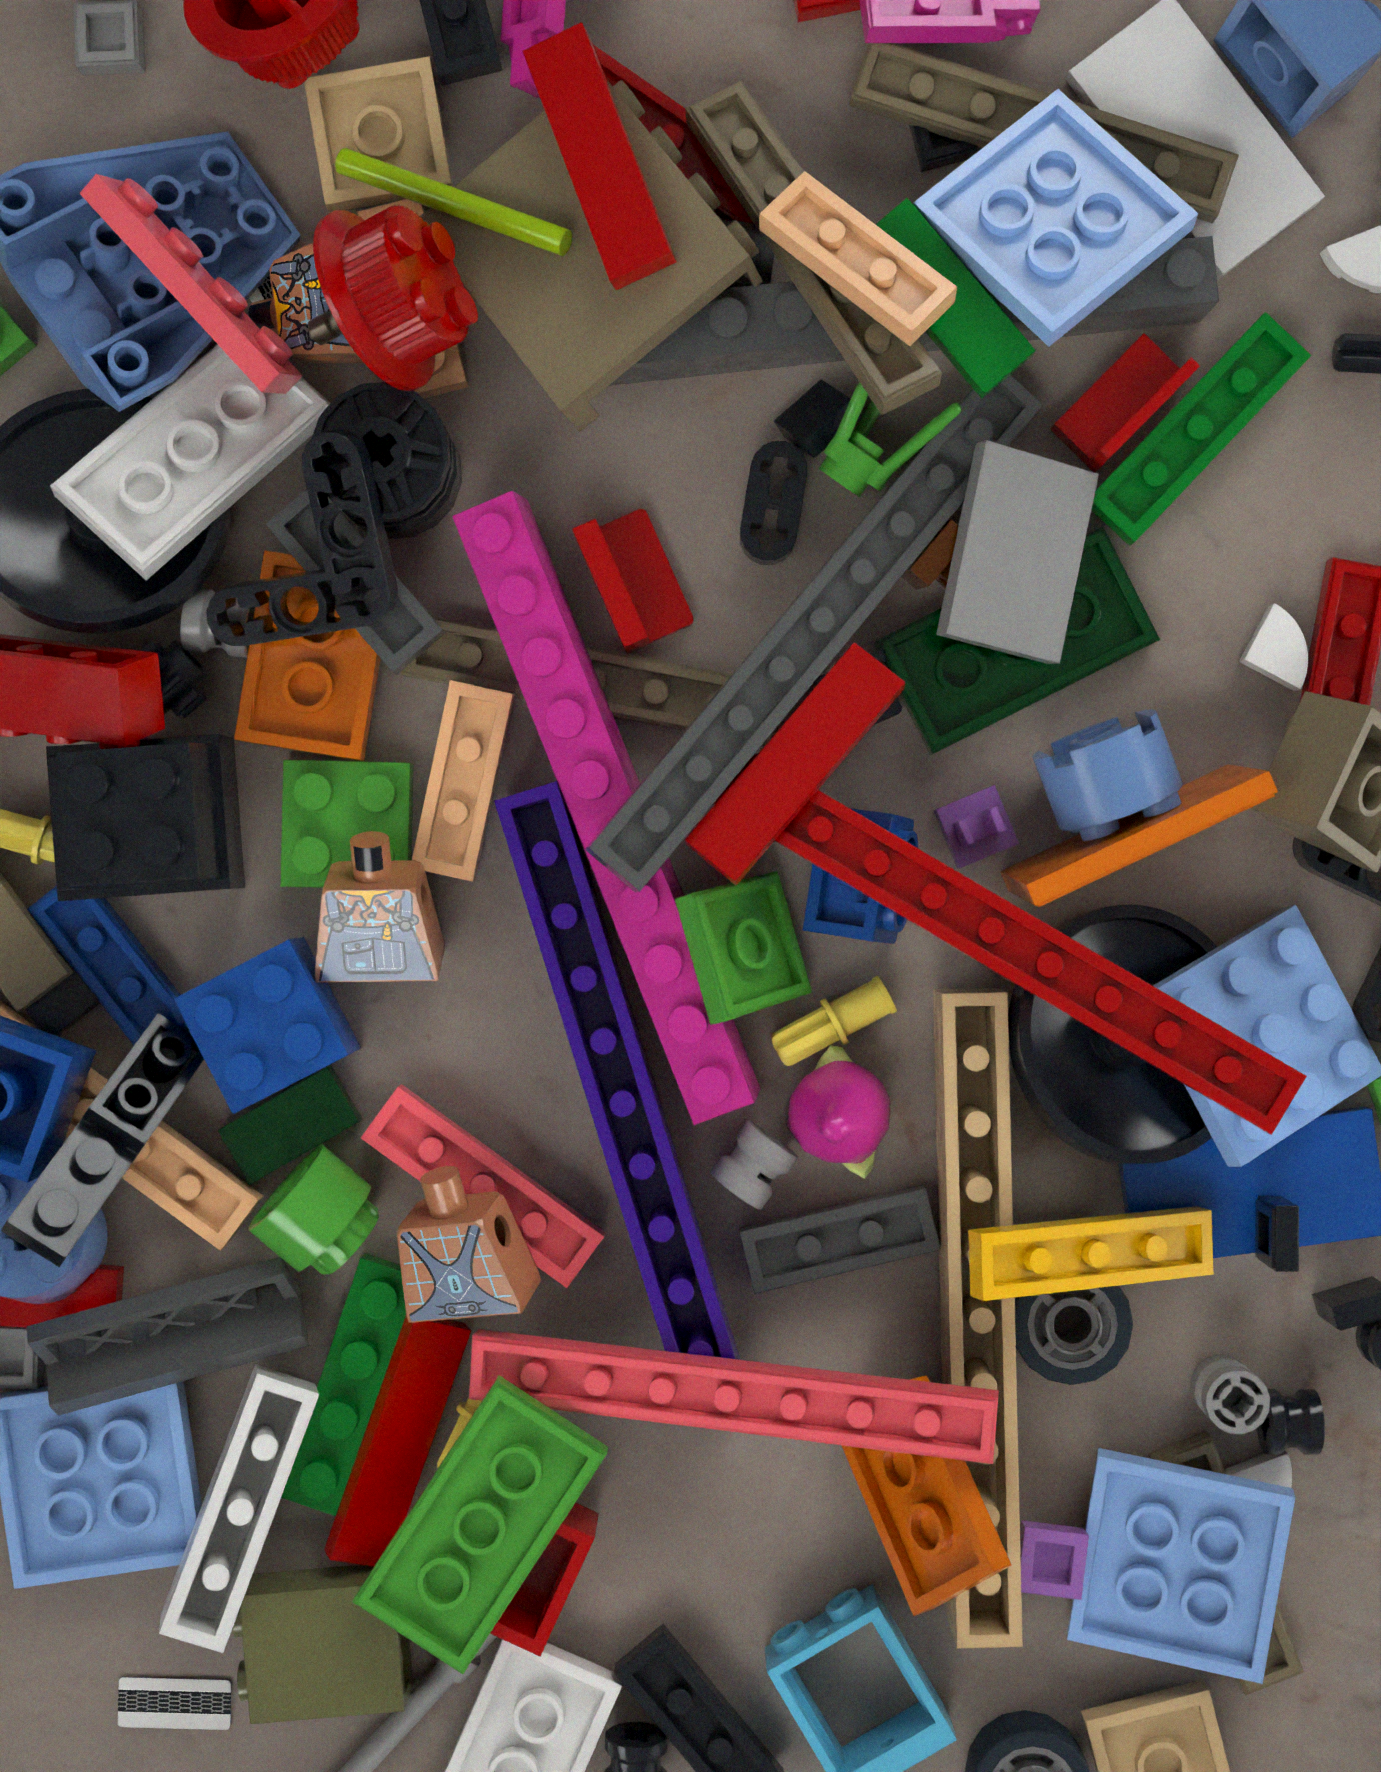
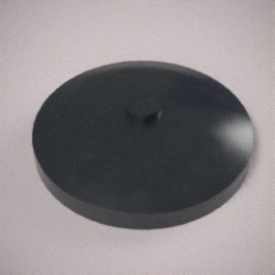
(54, 562)
(1086, 1084)

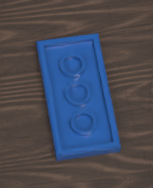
(1322, 1168)

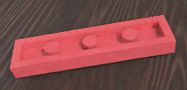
(208, 300)
(425, 1139)

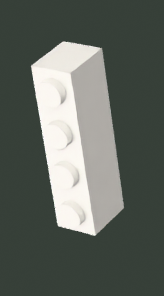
(238, 1509)

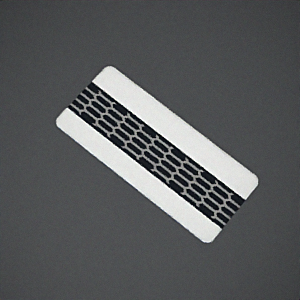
(174, 1703)

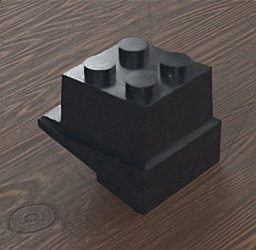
(145, 818)

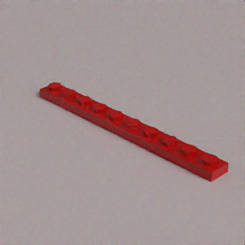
(1043, 961)

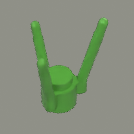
(854, 458)

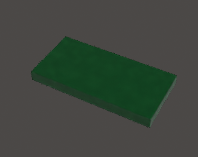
(967, 687)

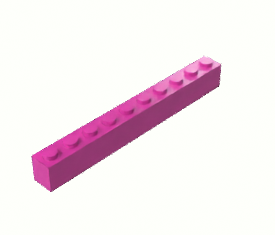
(595, 783)

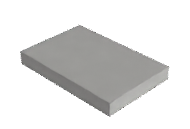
(1017, 553)

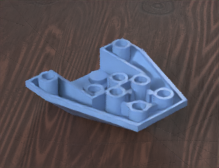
(91, 289)

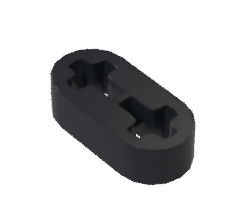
(788, 506)

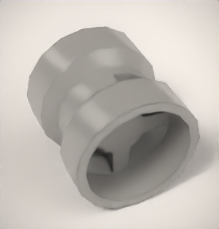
(196, 632)
(754, 1165)
(1219, 1384)

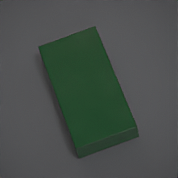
(290, 1125)

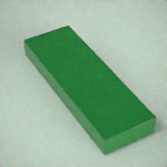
(974, 329)

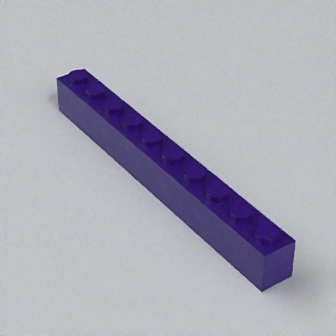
(615, 1073)

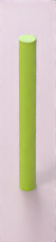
(454, 201)

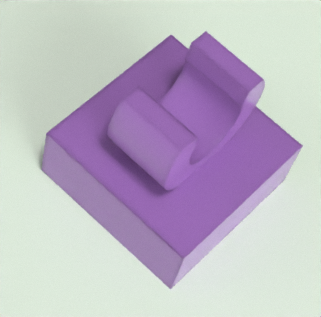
(976, 826)
(1053, 1559)

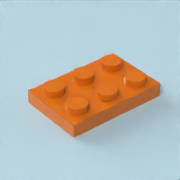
(310, 688)
(928, 1522)

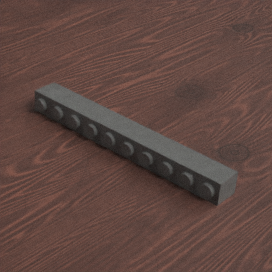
(776, 327)

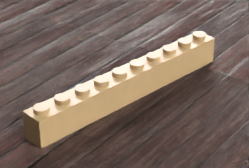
(979, 1334)

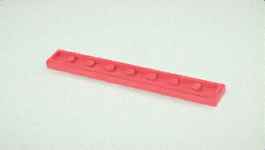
(741, 1395)

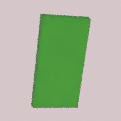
(480, 1524)

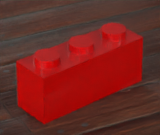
(79, 692)

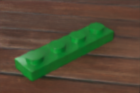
(1198, 428)
(349, 1385)

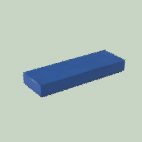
(109, 961)

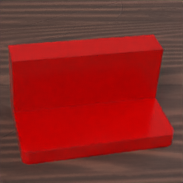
(1120, 402)
(634, 579)

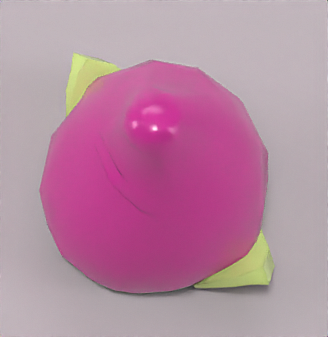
(840, 1112)

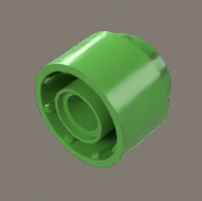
(317, 1214)

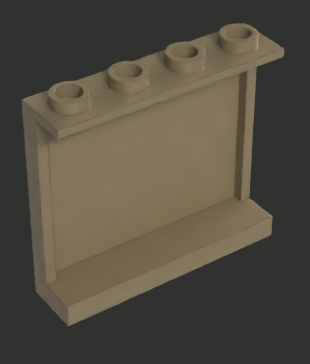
(563, 309)

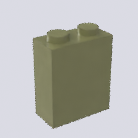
(316, 1649)

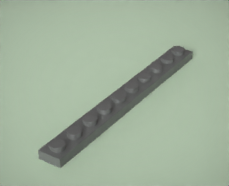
(805, 639)

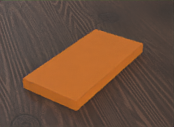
(1083, 862)

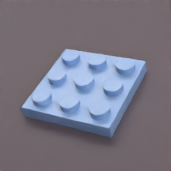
(1055, 216)
(1286, 1001)
(96, 1485)
(1182, 1565)

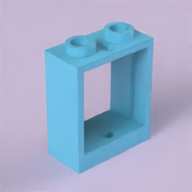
(894, 1743)

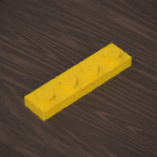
(1090, 1253)

